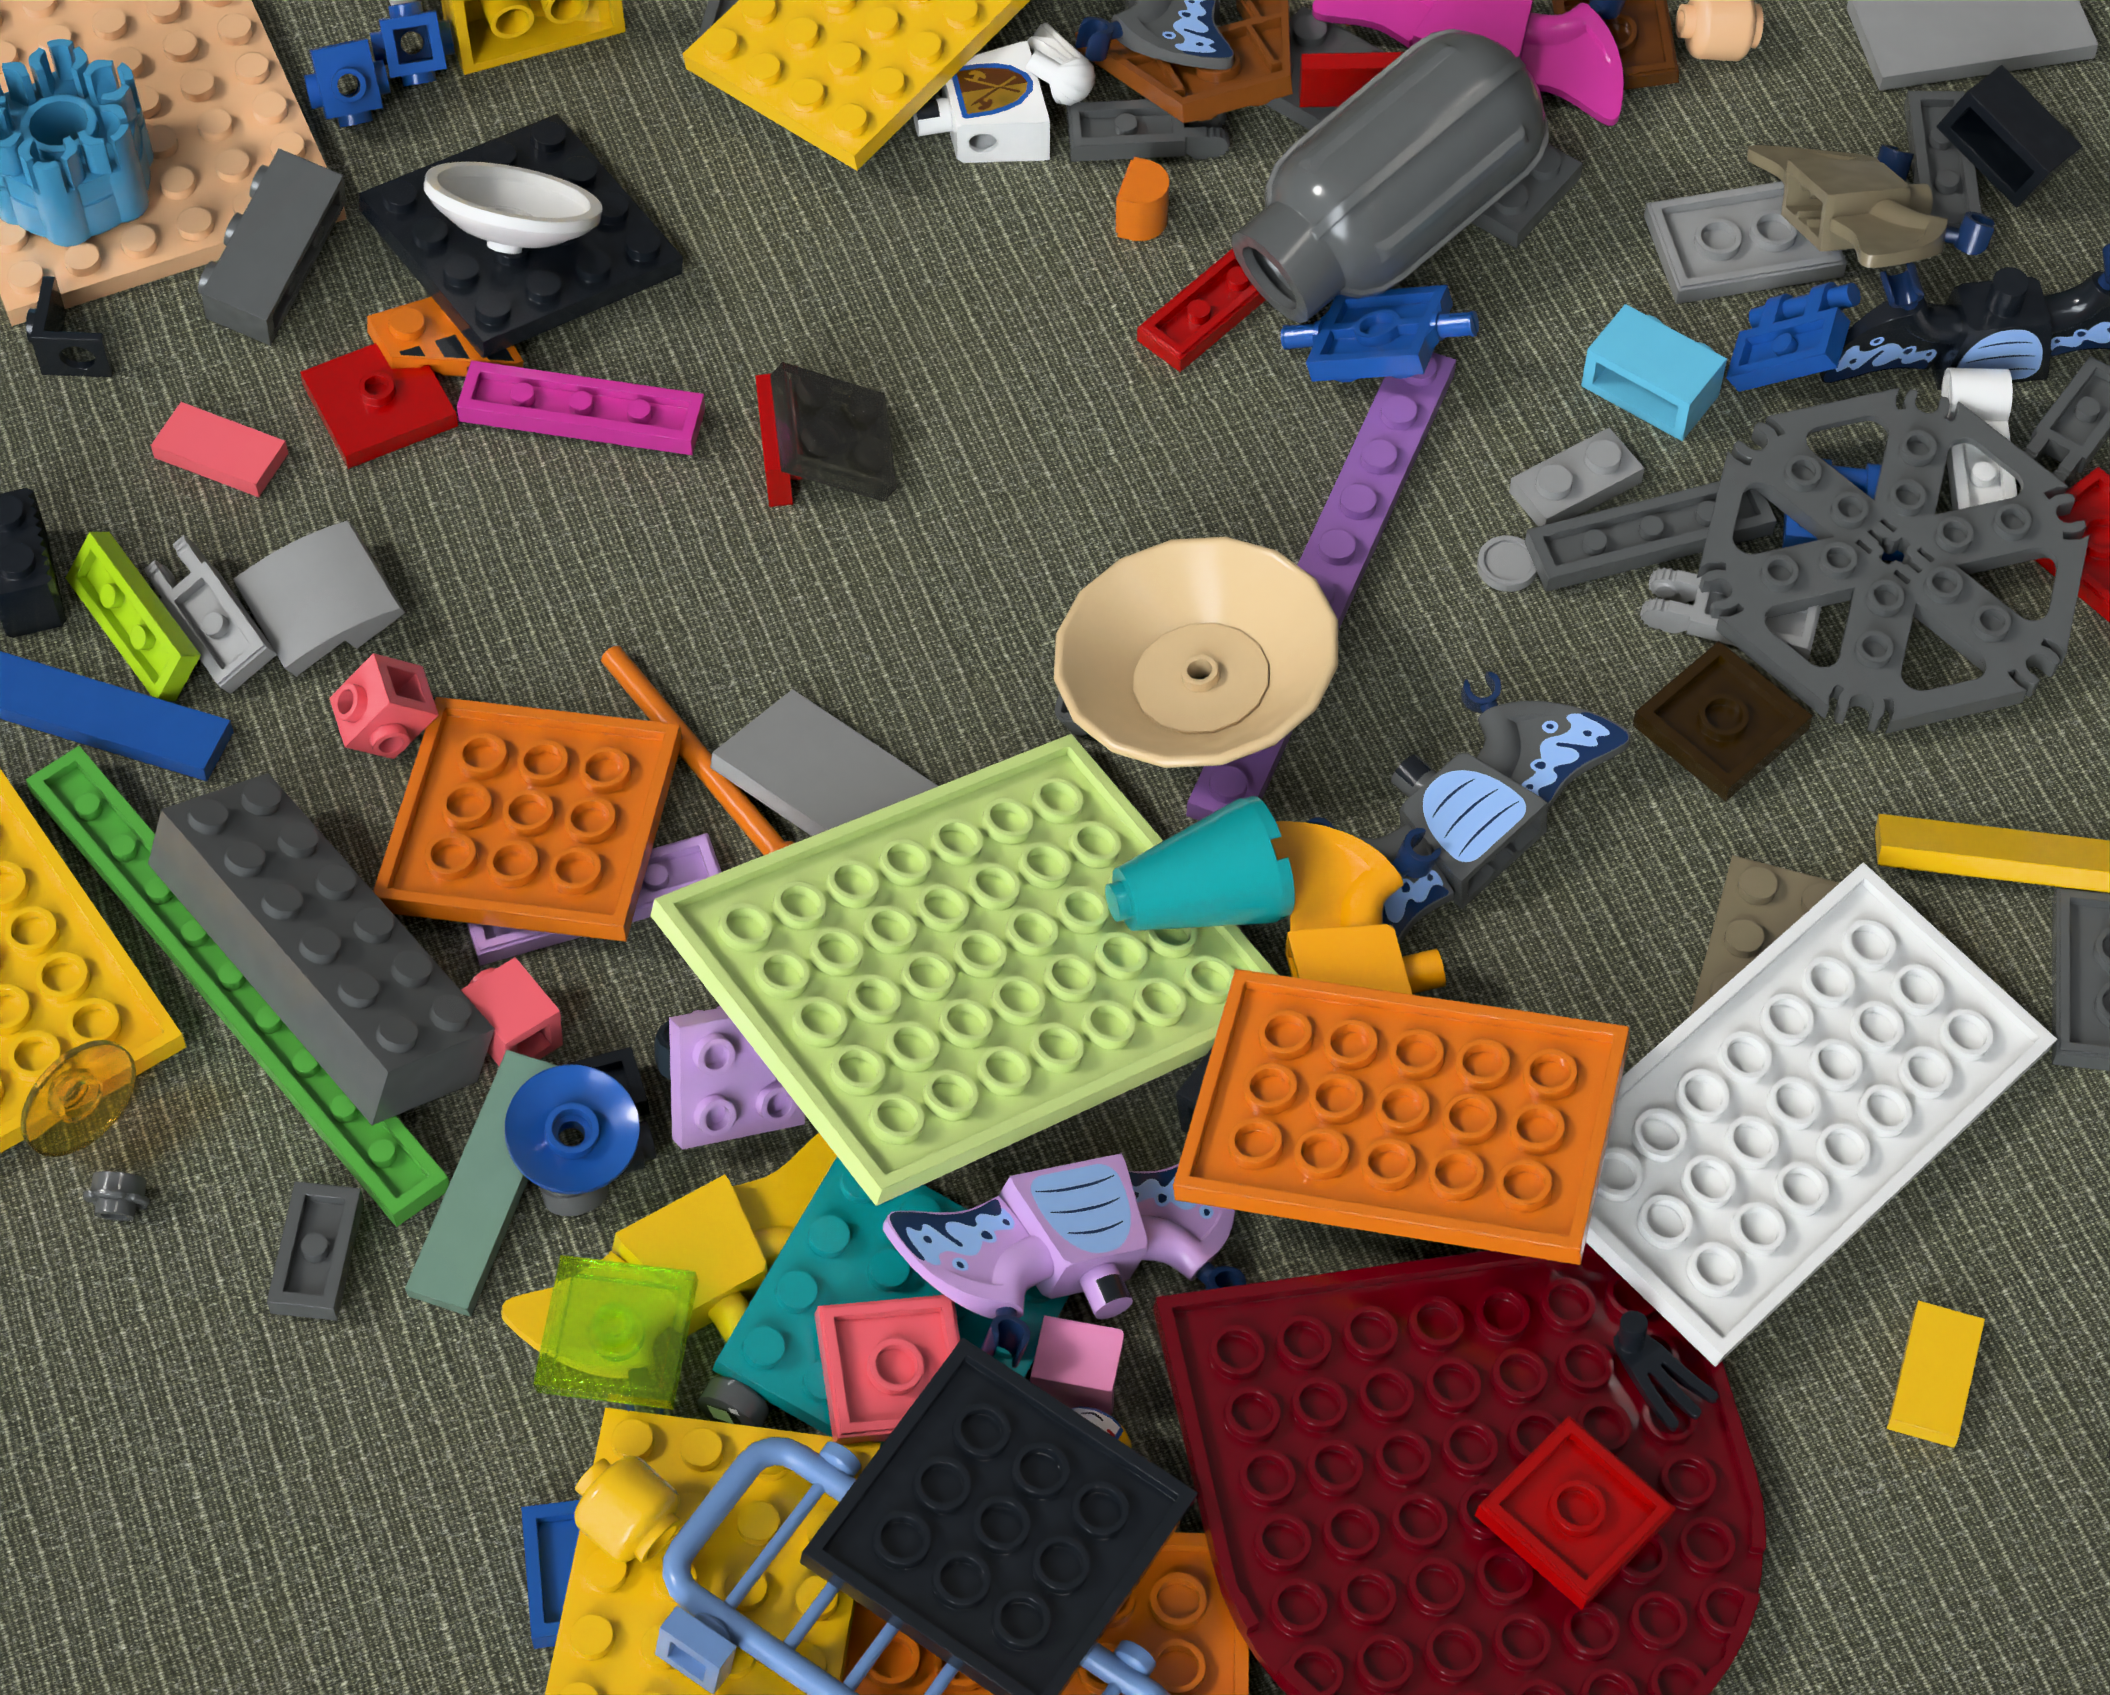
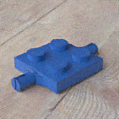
(1379, 334)

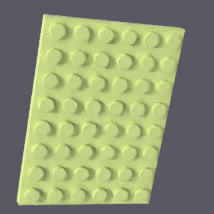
(956, 967)

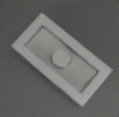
(1577, 479)

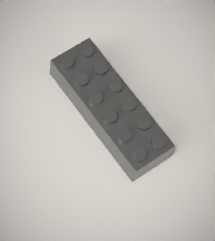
(320, 947)

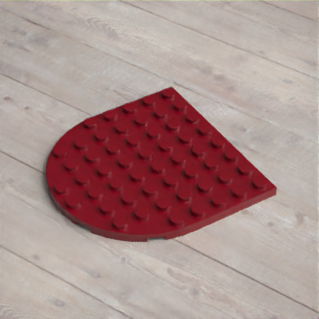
(1368, 1417)

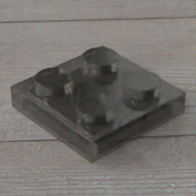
(833, 432)

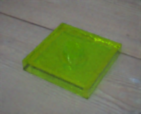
(616, 1332)

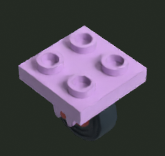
(718, 1082)

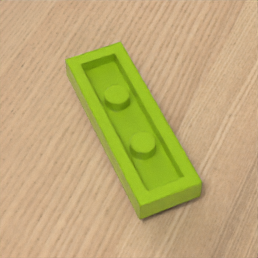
(132, 616)

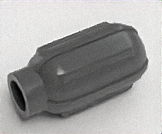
(1394, 173)

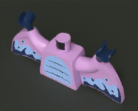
(1067, 1235)

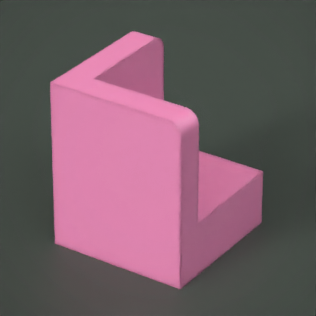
(1078, 1362)

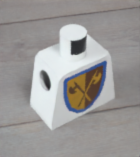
(991, 109)

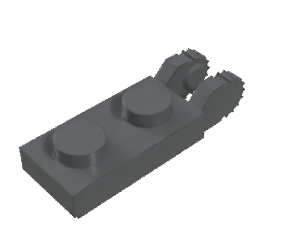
(1140, 130)
(2075, 422)

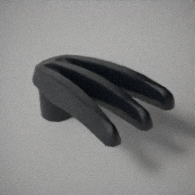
(1650, 1361)

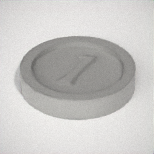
(1506, 564)

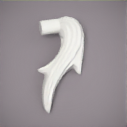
(1060, 65)

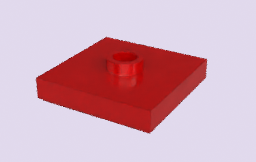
(376, 407)
(1575, 1512)

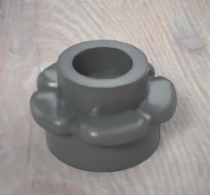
(117, 1195)

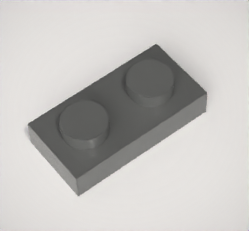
(315, 1251)

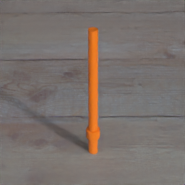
(693, 752)

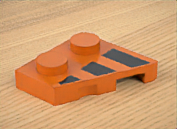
(425, 335)

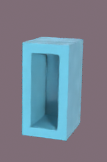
(1653, 372)

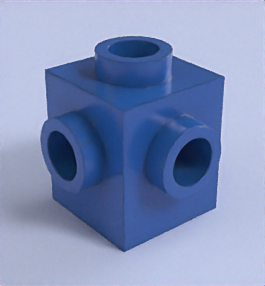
(436, 38)
(340, 59)

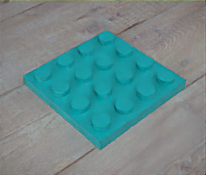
(840, 1259)

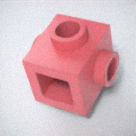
(383, 706)

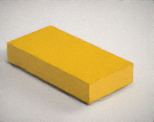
(1936, 1374)

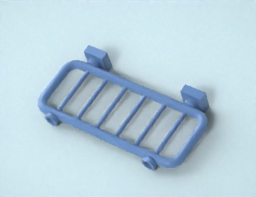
(707, 1643)

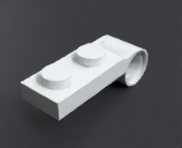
(1971, 473)

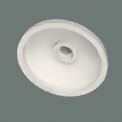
(511, 204)

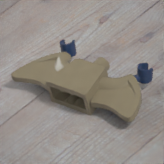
(1866, 205)

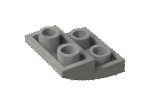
(318, 596)

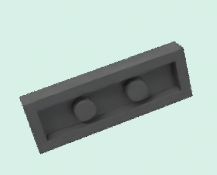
(1937, 159)

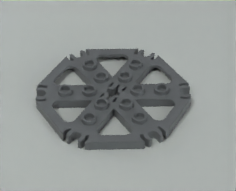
(1884, 597)

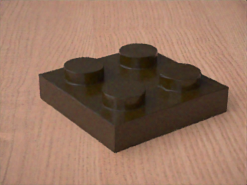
(1722, 720)

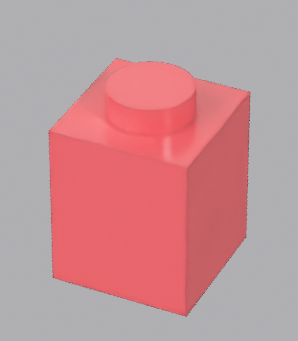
(518, 1011)

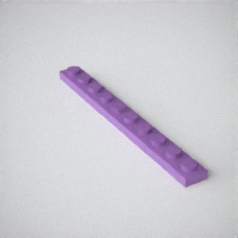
(1346, 539)

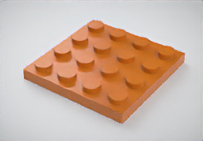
(529, 819)

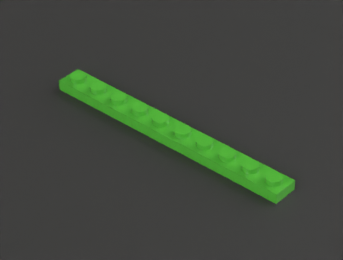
(118, 846)

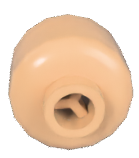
(1720, 28)

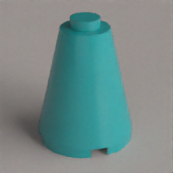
(1207, 875)

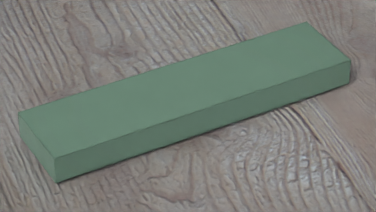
(476, 1203)

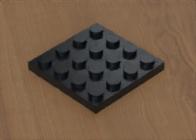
(513, 297)
(999, 1527)

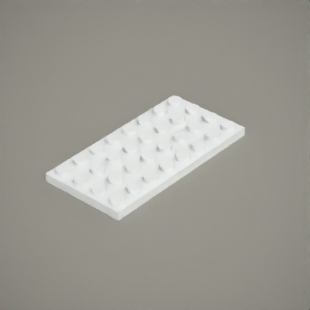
(1799, 1109)

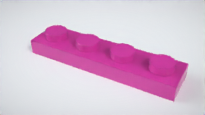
(581, 407)

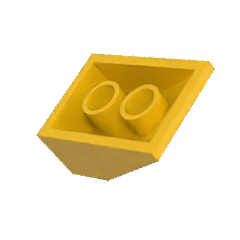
(512, 30)

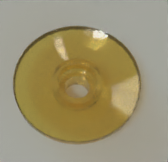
(78, 1098)

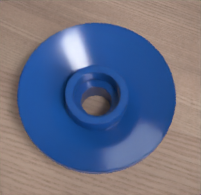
(578, 1100)

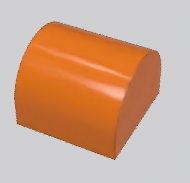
(1142, 201)

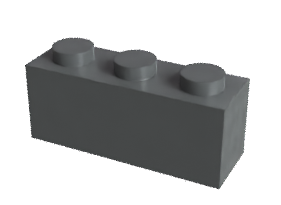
(272, 246)

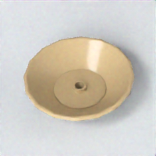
(1186, 614)

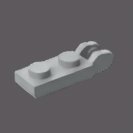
(1676, 616)
(212, 618)

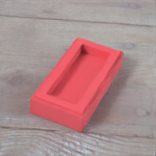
(219, 449)

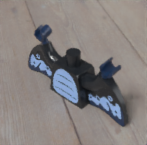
(1979, 326)

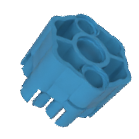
(72, 146)

